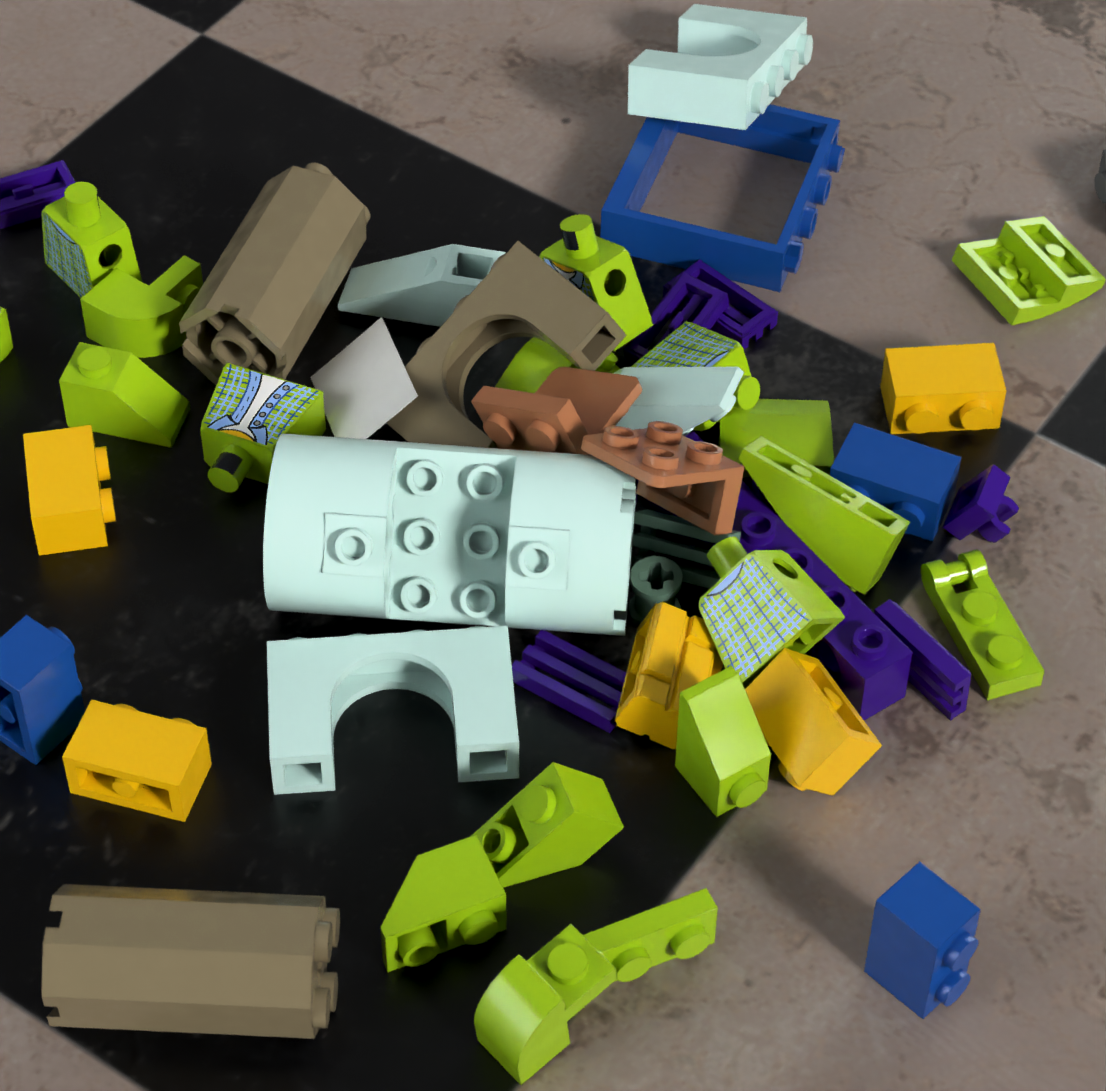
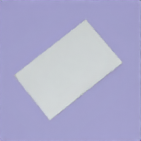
(364, 384)

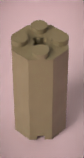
(276, 275)
(190, 961)

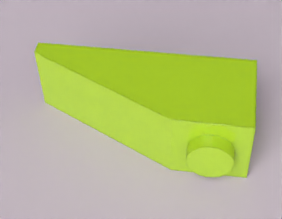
(831, 518)

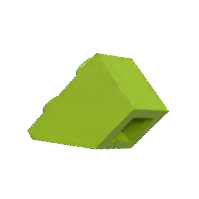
(549, 825)
(443, 904)

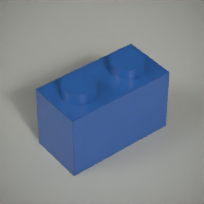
(900, 476)
(37, 689)
(922, 941)

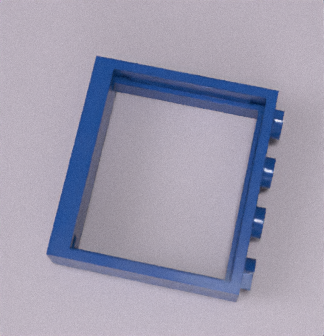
(738, 258)

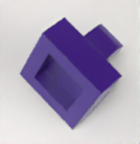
(982, 506)

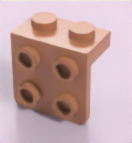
(559, 412)
(674, 471)

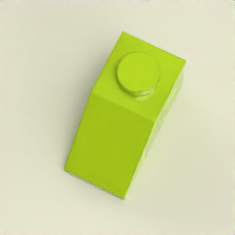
(120, 396)
(721, 743)

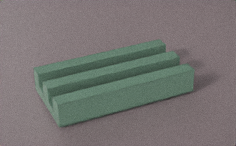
(649, 544)

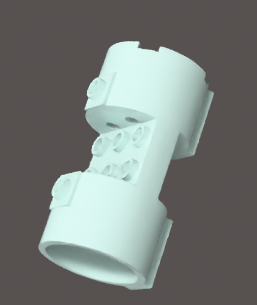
(448, 534)

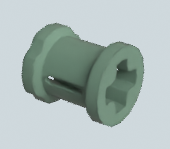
(653, 581)

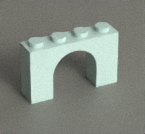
(724, 67)
(321, 677)

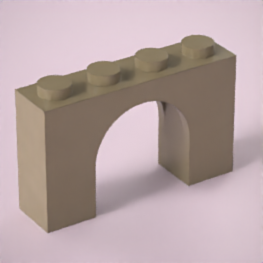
(514, 300)

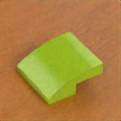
(1028, 270)
(794, 425)

